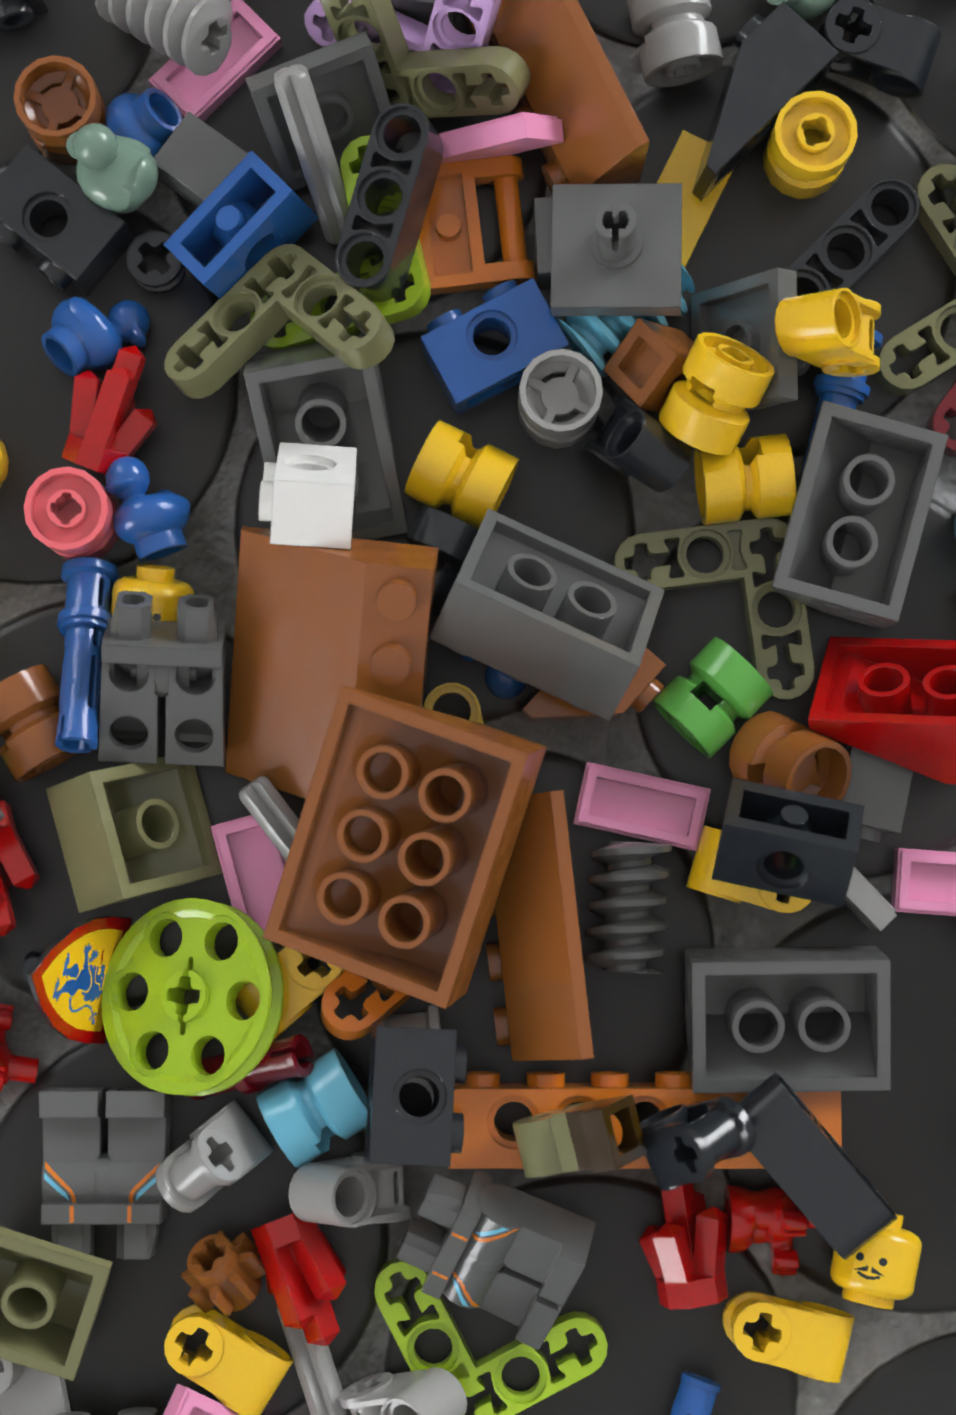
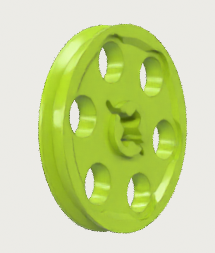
(194, 1024)

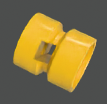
(809, 144)
(720, 384)
(460, 475)
(750, 478)

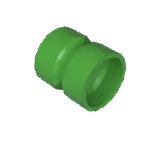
(728, 681)

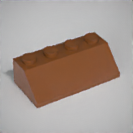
(577, 85)
(540, 943)

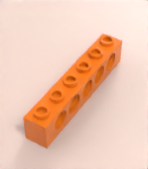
(547, 1091)

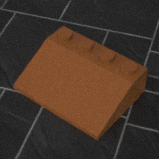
(317, 625)
(403, 844)

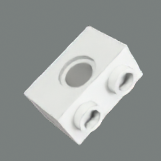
(309, 495)

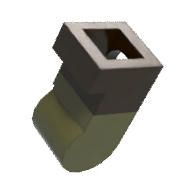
(580, 1138)

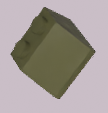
(133, 832)
(47, 1302)

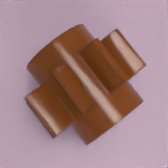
(223, 1273)

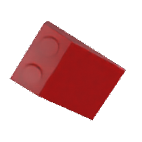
(891, 701)

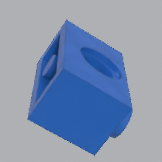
(239, 225)
(474, 377)

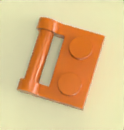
(453, 231)

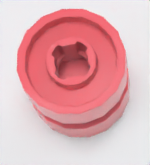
(71, 513)

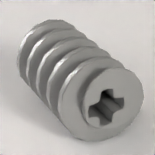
(185, 30)

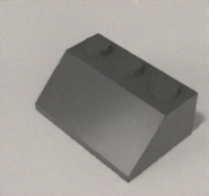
(859, 515)
(549, 615)
(788, 1011)

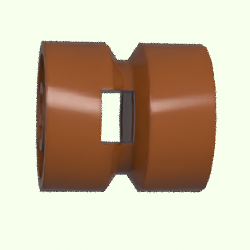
(55, 101)
(30, 723)
(789, 756)

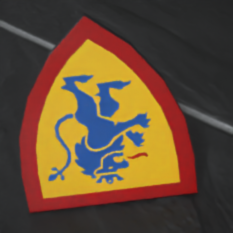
(71, 977)

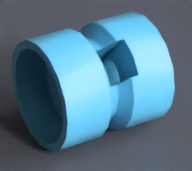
(314, 1109)

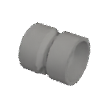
(677, 40)
(559, 398)

